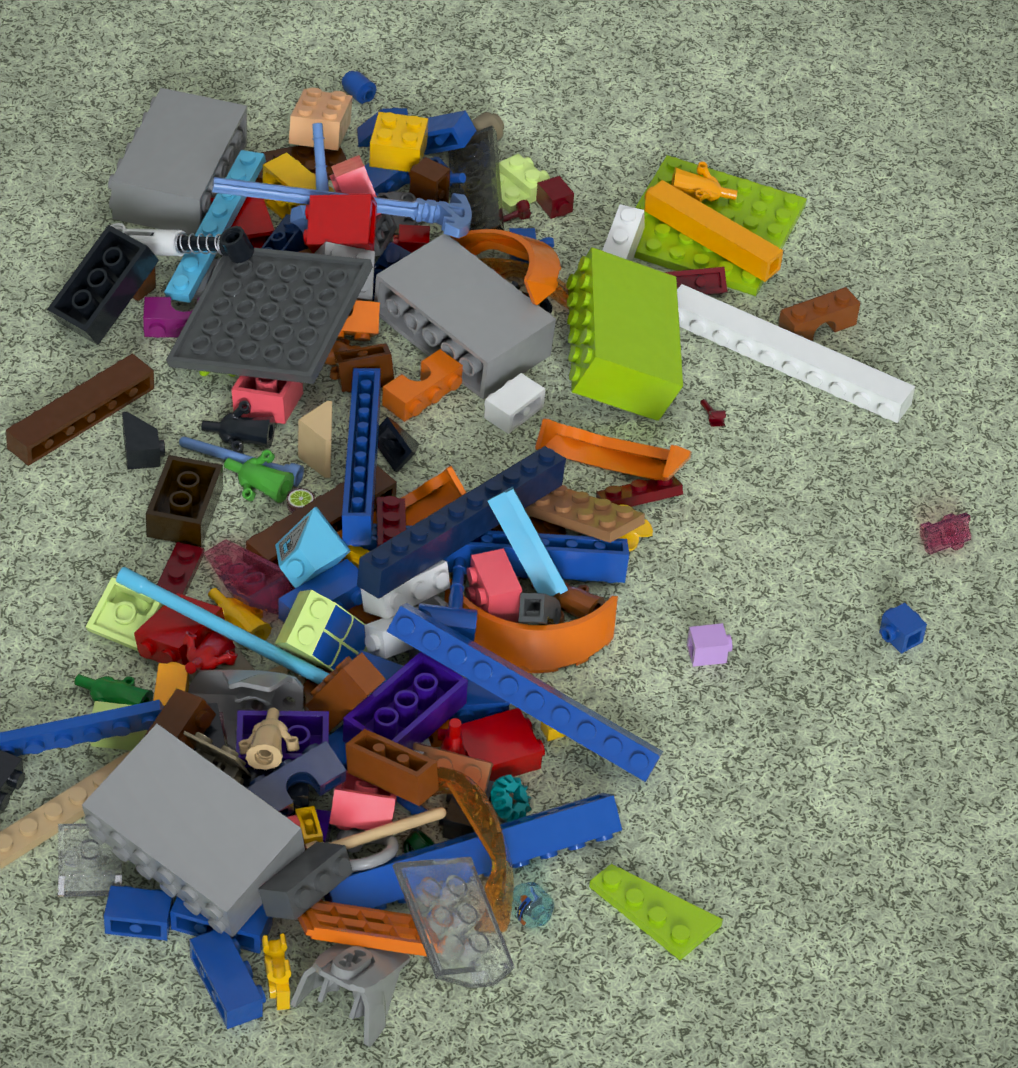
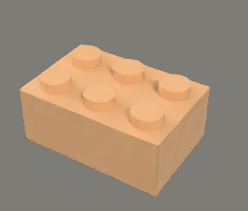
(321, 107)

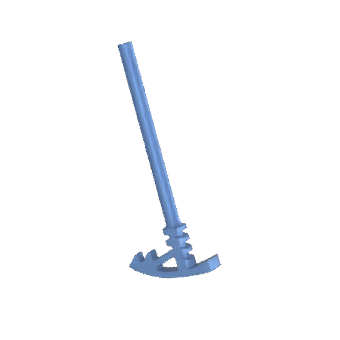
(453, 217)

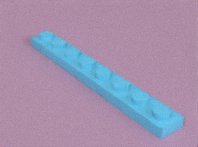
(217, 219)

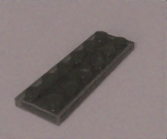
(482, 186)

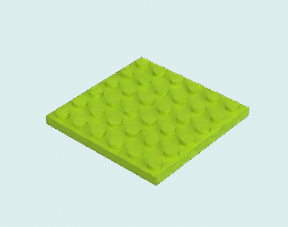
(757, 208)

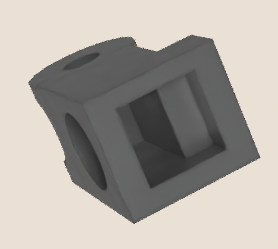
(539, 609)

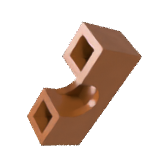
(835, 308)

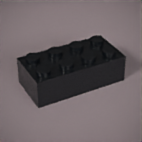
(103, 284)

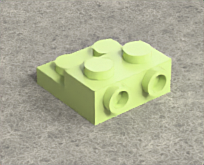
(519, 181)
(121, 614)

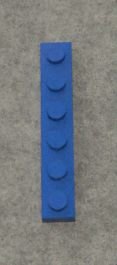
(80, 729)

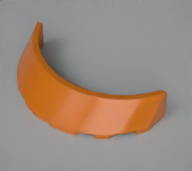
(543, 260)
(612, 453)
(430, 497)
(545, 646)

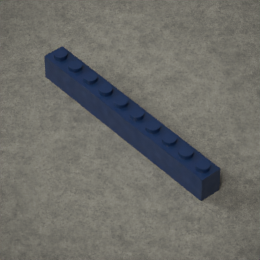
(456, 523)

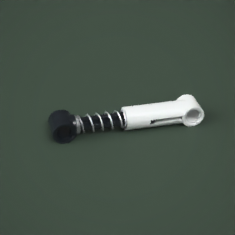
(230, 243)

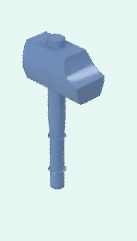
(298, 213)

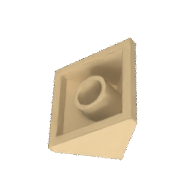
(315, 439)

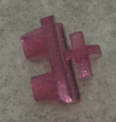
(949, 532)

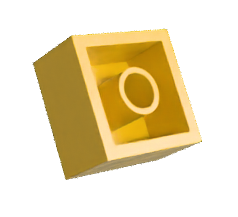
(398, 141)

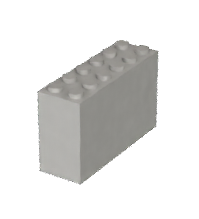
(174, 160)
(466, 309)
(192, 829)

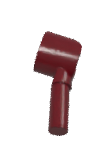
(522, 211)
(716, 418)

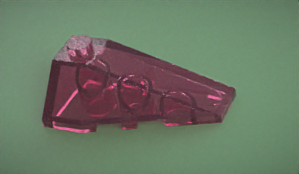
(249, 576)

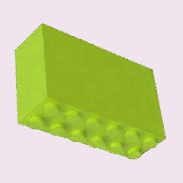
(624, 334)

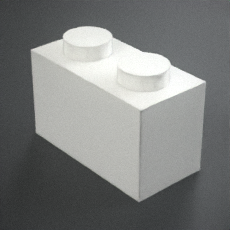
(514, 403)

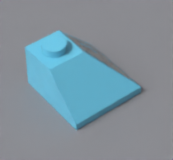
(310, 549)

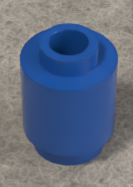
(359, 86)

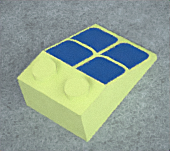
(321, 631)

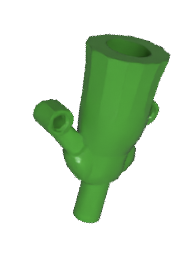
(267, 480)

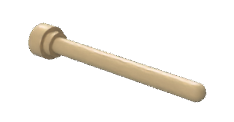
(389, 829)

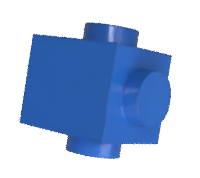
(902, 627)

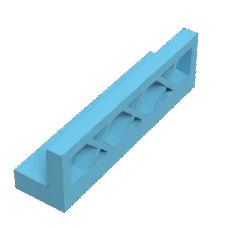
(527, 543)

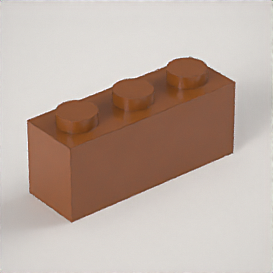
(345, 688)
(392, 767)

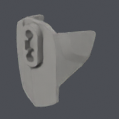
(246, 691)
(365, 972)

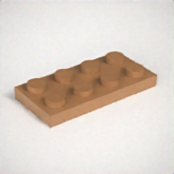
(586, 514)

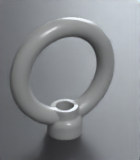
(375, 860)

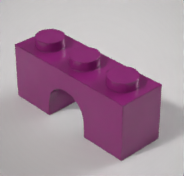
(162, 319)

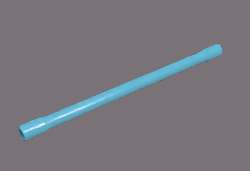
(143, 586)

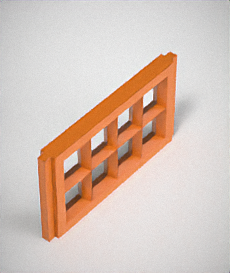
(362, 927)

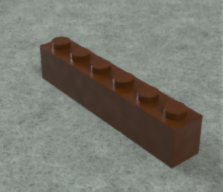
(79, 409)
(330, 506)

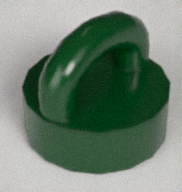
(417, 840)

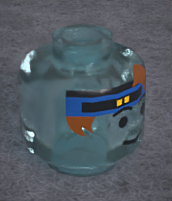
(532, 905)

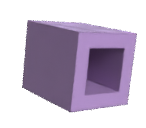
(708, 644)

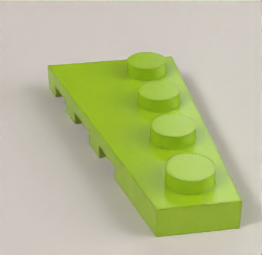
(660, 914)

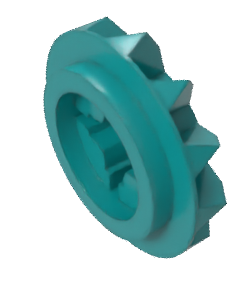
(502, 801)

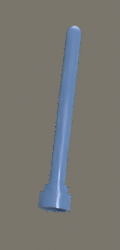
(222, 453)

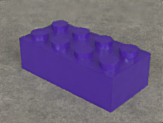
(410, 703)

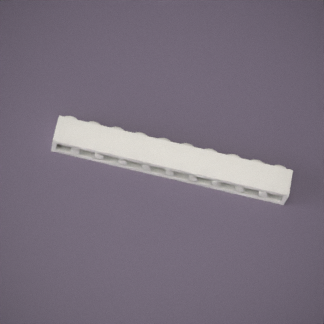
(793, 355)

